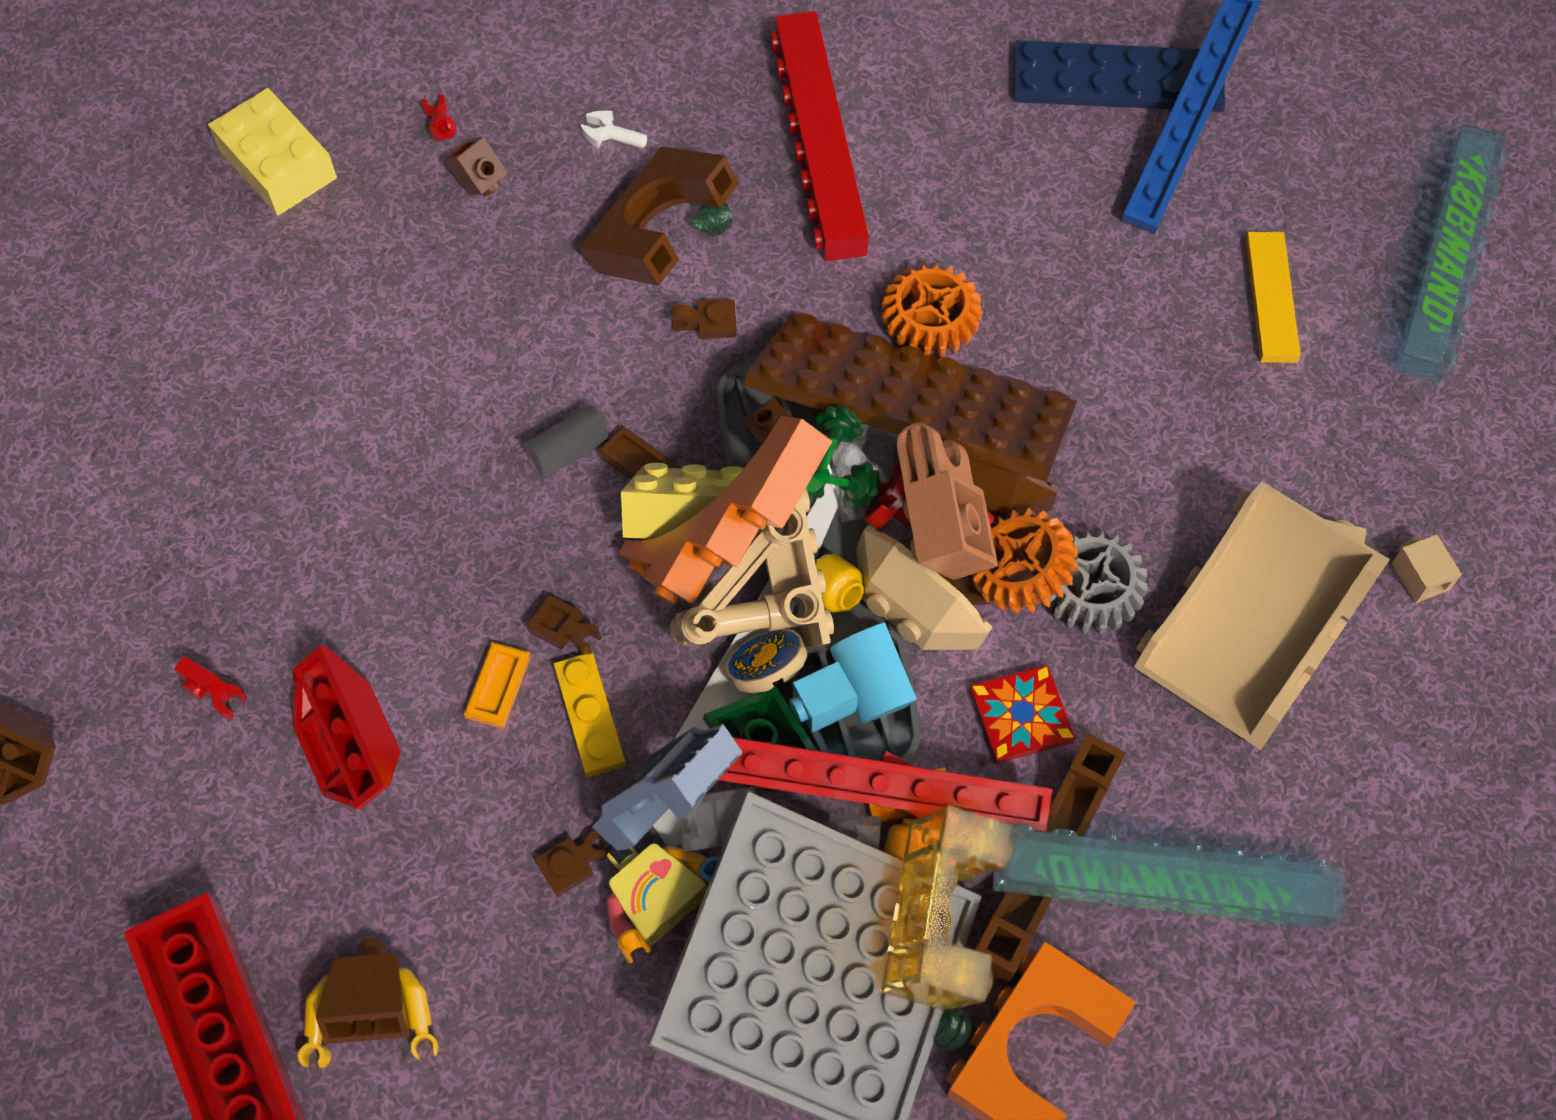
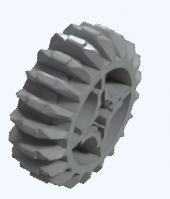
(1108, 585)

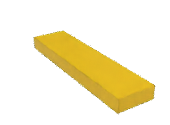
(1272, 297)

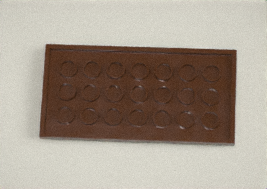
(900, 386)

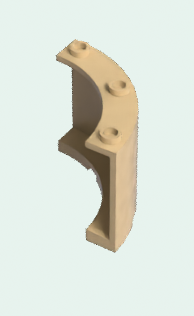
(1260, 614)

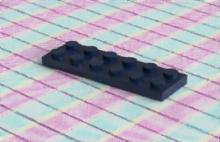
(1102, 74)

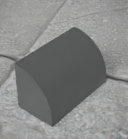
(567, 441)

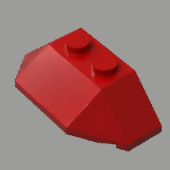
(342, 730)

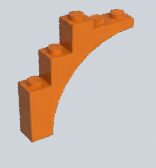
(725, 528)

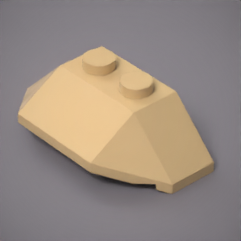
(915, 597)

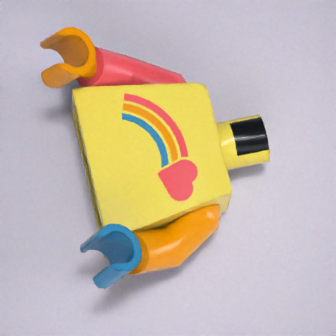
(654, 892)

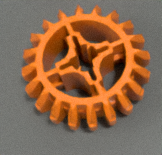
(927, 320)
(1028, 540)

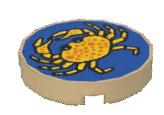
(766, 660)

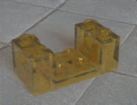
(938, 853)

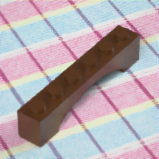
(1072, 809)

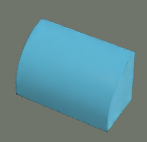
(874, 672)

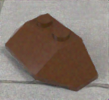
(1011, 491)
(24, 754)

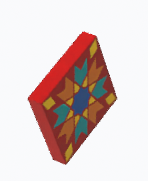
(1022, 714)

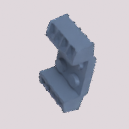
(666, 780)

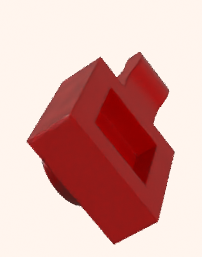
(201, 682)

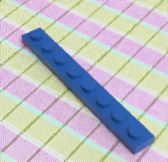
(1190, 114)

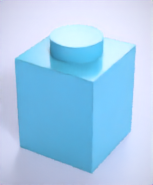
(823, 697)

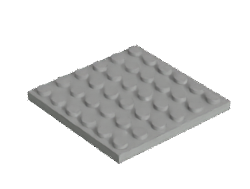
(792, 971)

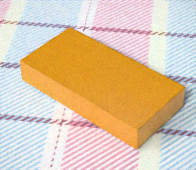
(497, 685)

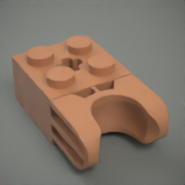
(944, 505)

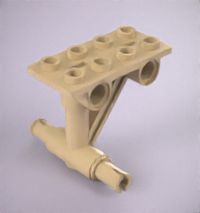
(791, 576)

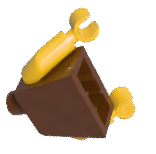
(365, 1001)

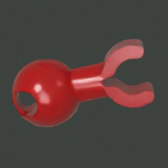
(441, 125)

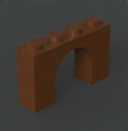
(671, 177)

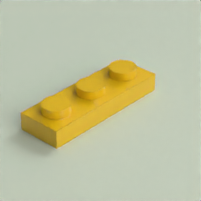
(589, 715)

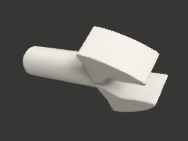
(610, 131)

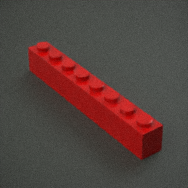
(820, 136)

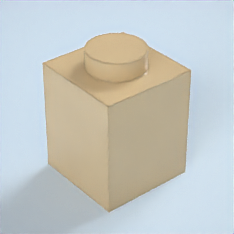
(1425, 567)

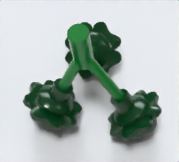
(863, 483)

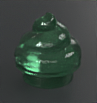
(712, 219)
(953, 1030)

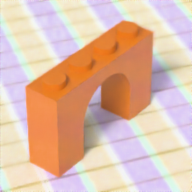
(1048, 986)

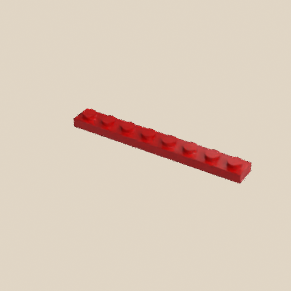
(886, 783)

